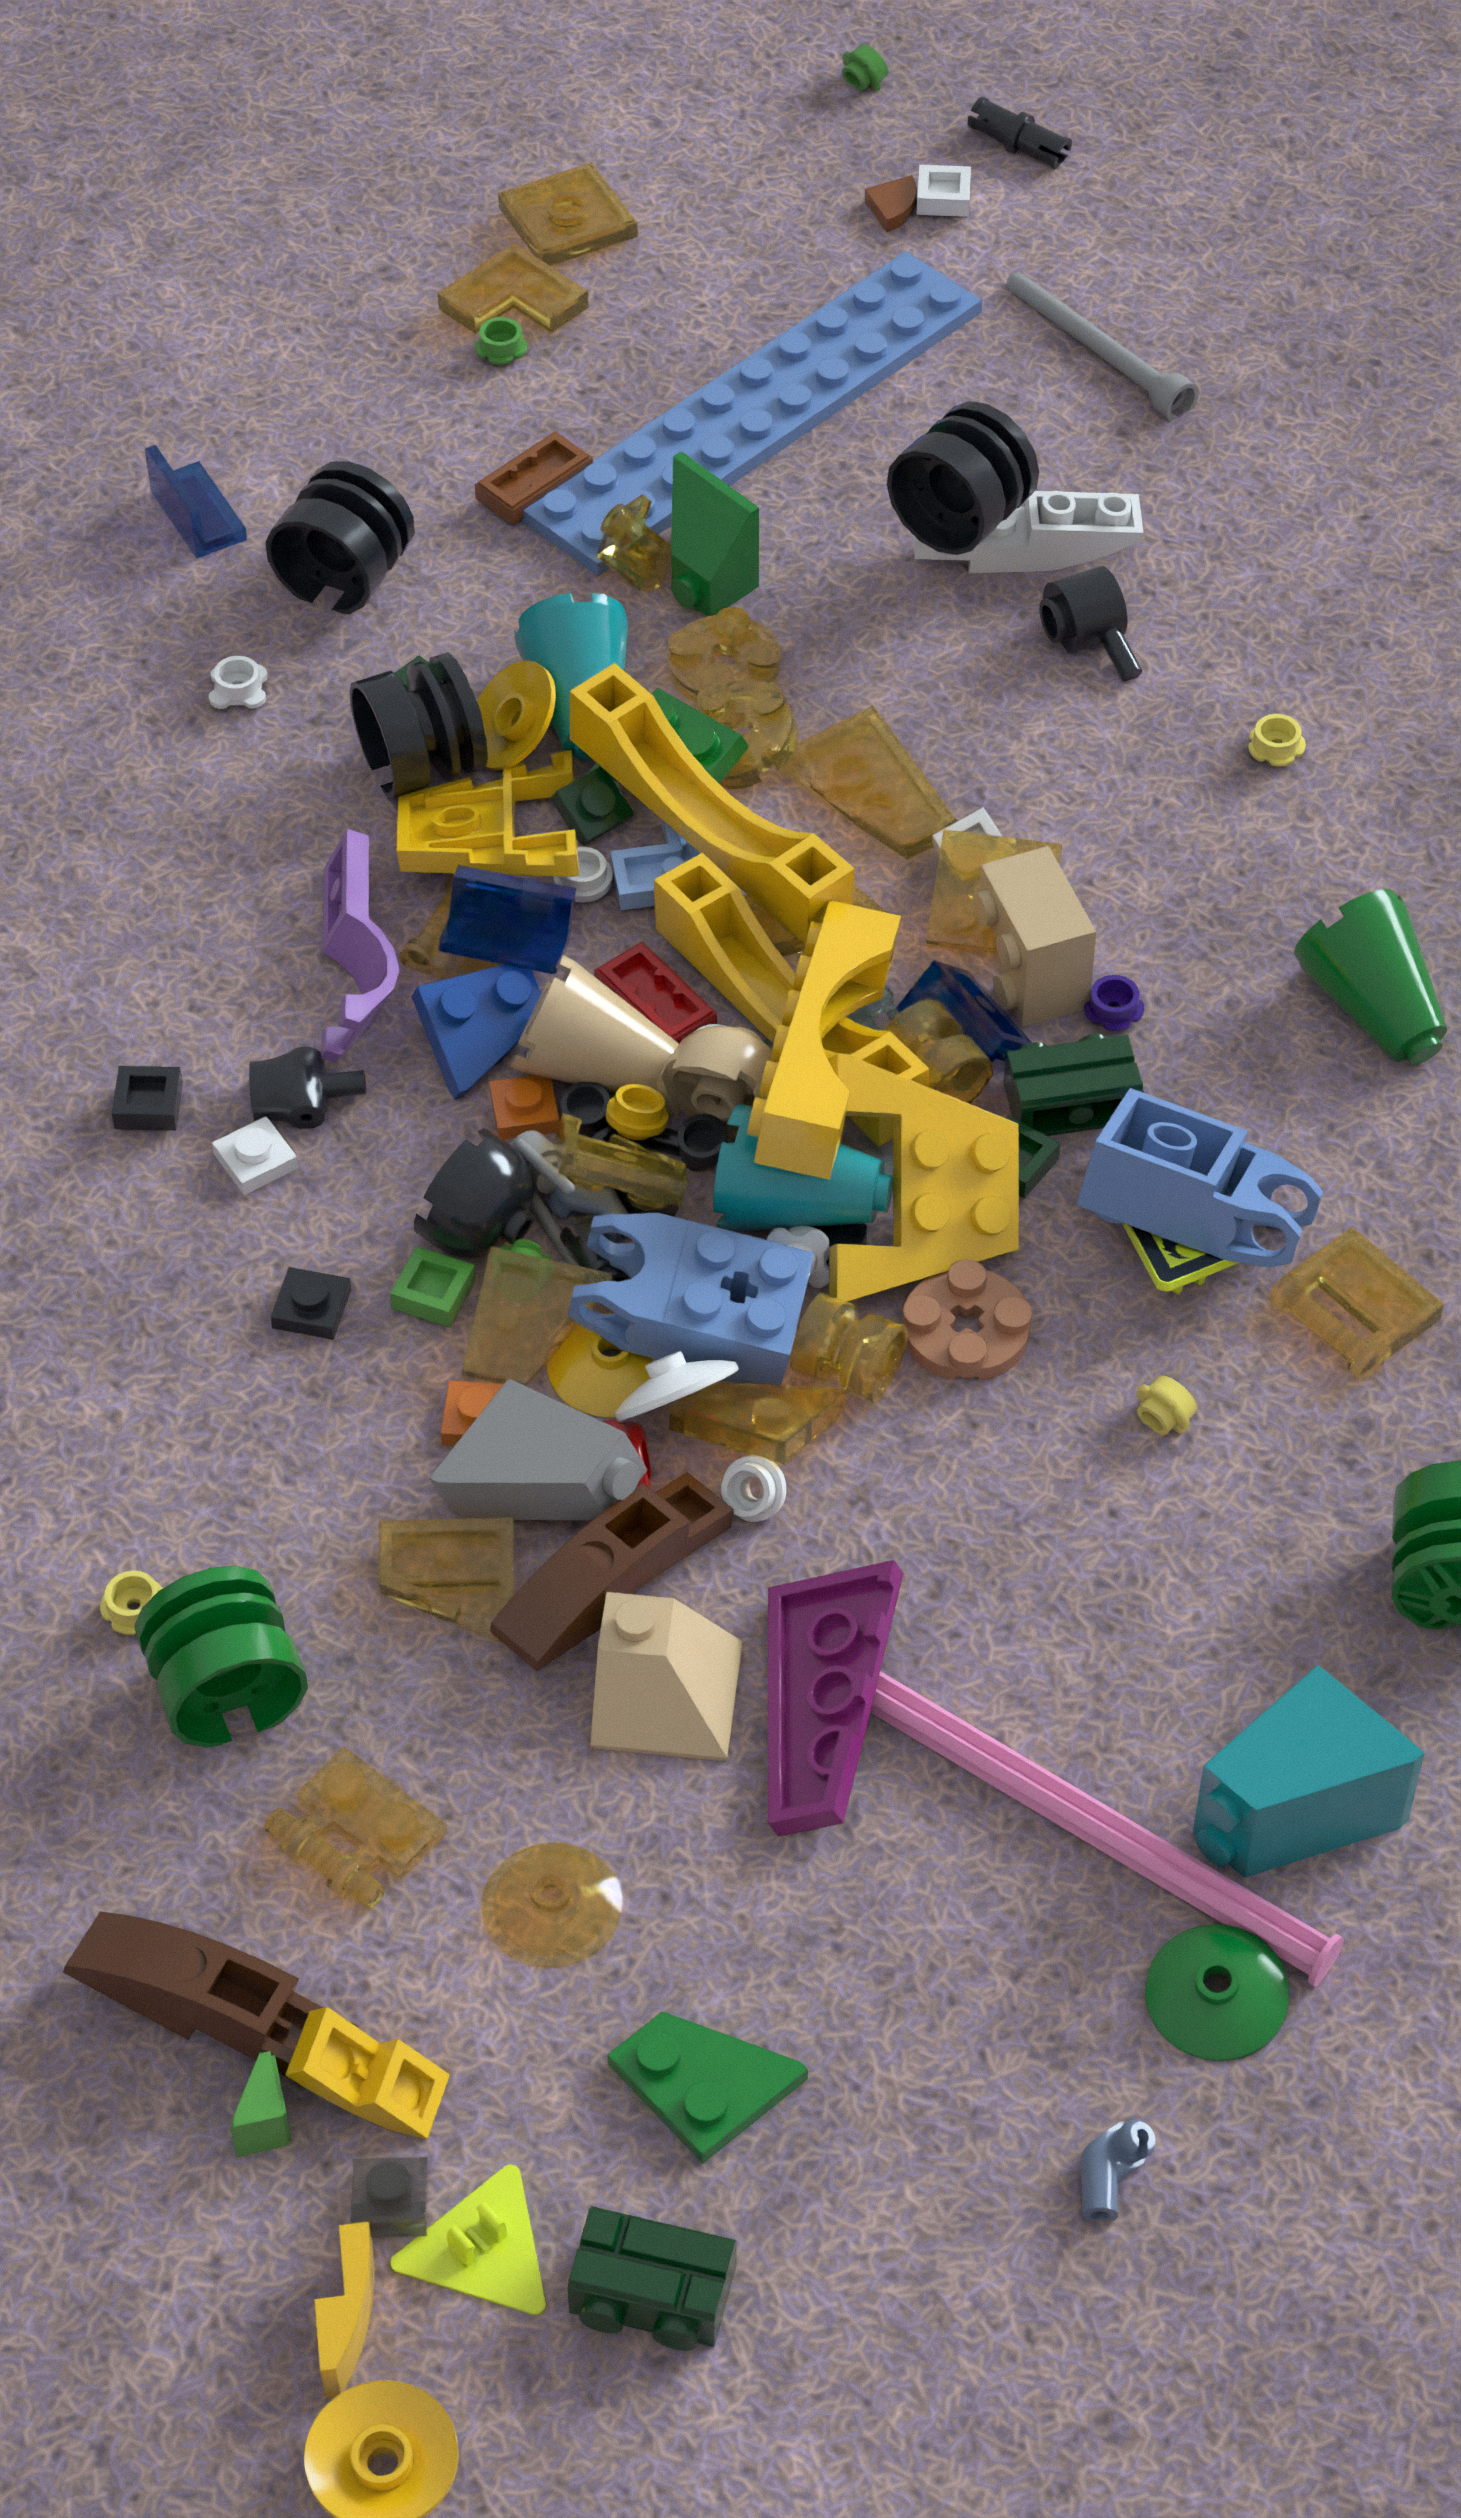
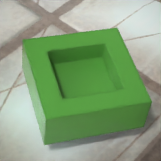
(433, 1286)

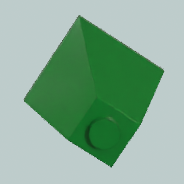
(711, 540)

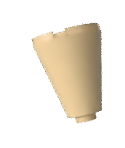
(591, 1035)

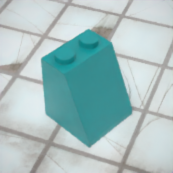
(1305, 1780)

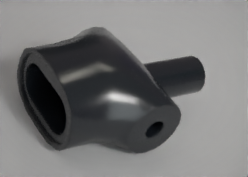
(297, 1087)

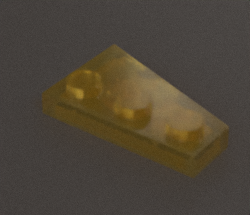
(871, 782)

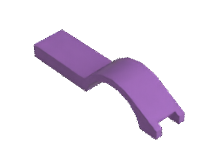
(354, 943)

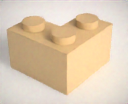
(1039, 934)

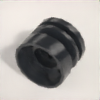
(963, 478)
(340, 535)
(430, 721)

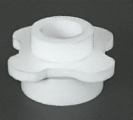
(238, 682)
(811, 1240)

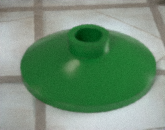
(1213, 2023)

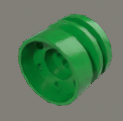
(1428, 1546)
(219, 1647)

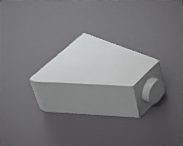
(537, 1461)

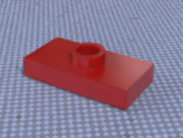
(656, 992)

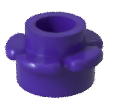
(1114, 991)

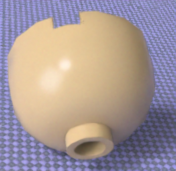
(714, 1073)

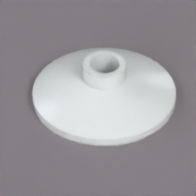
(671, 1380)

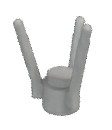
(543, 1163)

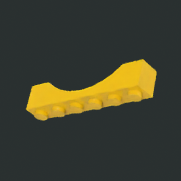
(634, 742)
(719, 935)
(800, 1095)

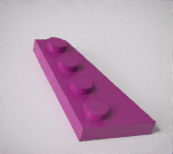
(821, 1686)

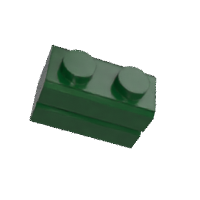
(1070, 1083)
(651, 2279)

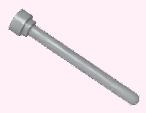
(1165, 390)

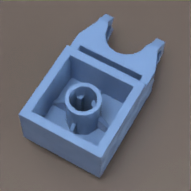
(1193, 1182)
(697, 1294)

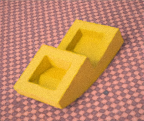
(368, 2078)
(345, 2319)

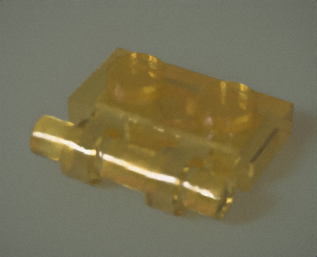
(368, 1813)

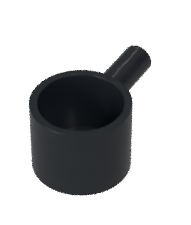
(1088, 612)

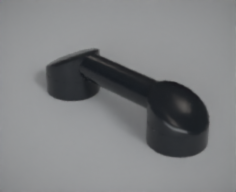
(695, 1142)

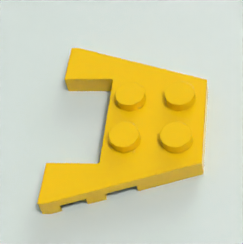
(477, 825)
(949, 1187)

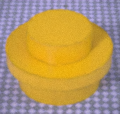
(637, 1112)

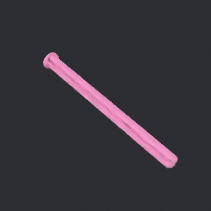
(1105, 1828)

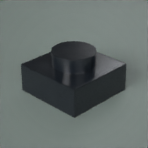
(147, 1098)
(311, 1303)

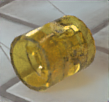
(938, 1040)
(839, 1344)

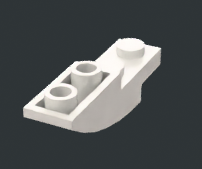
(1053, 533)

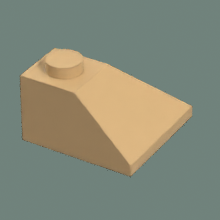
(663, 1680)

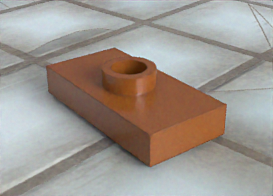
(531, 476)

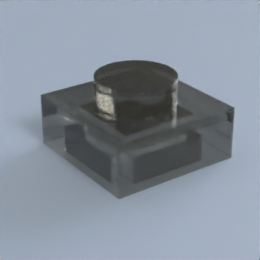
(391, 2195)

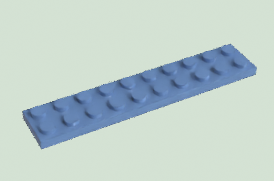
(762, 401)

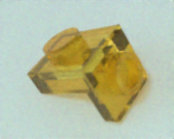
(632, 546)

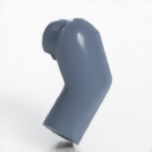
(589, 1203)
(1108, 2162)

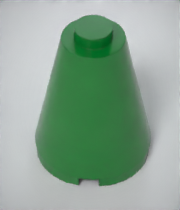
(1377, 974)

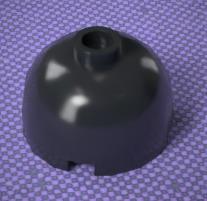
(479, 1199)

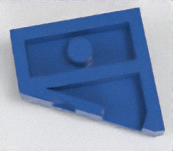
(475, 1020)

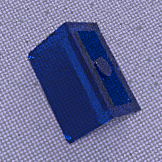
(194, 505)
(508, 919)
(970, 1006)

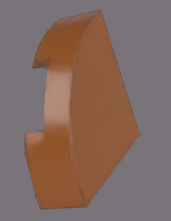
(892, 201)

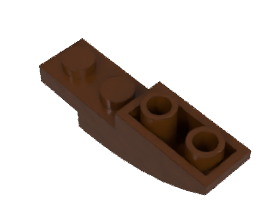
(609, 1554)
(193, 1985)

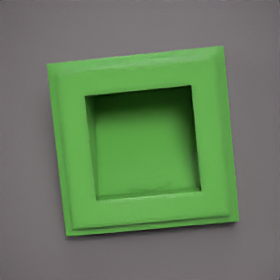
(261, 2114)

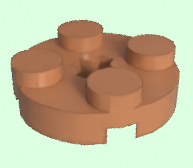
(967, 1291)

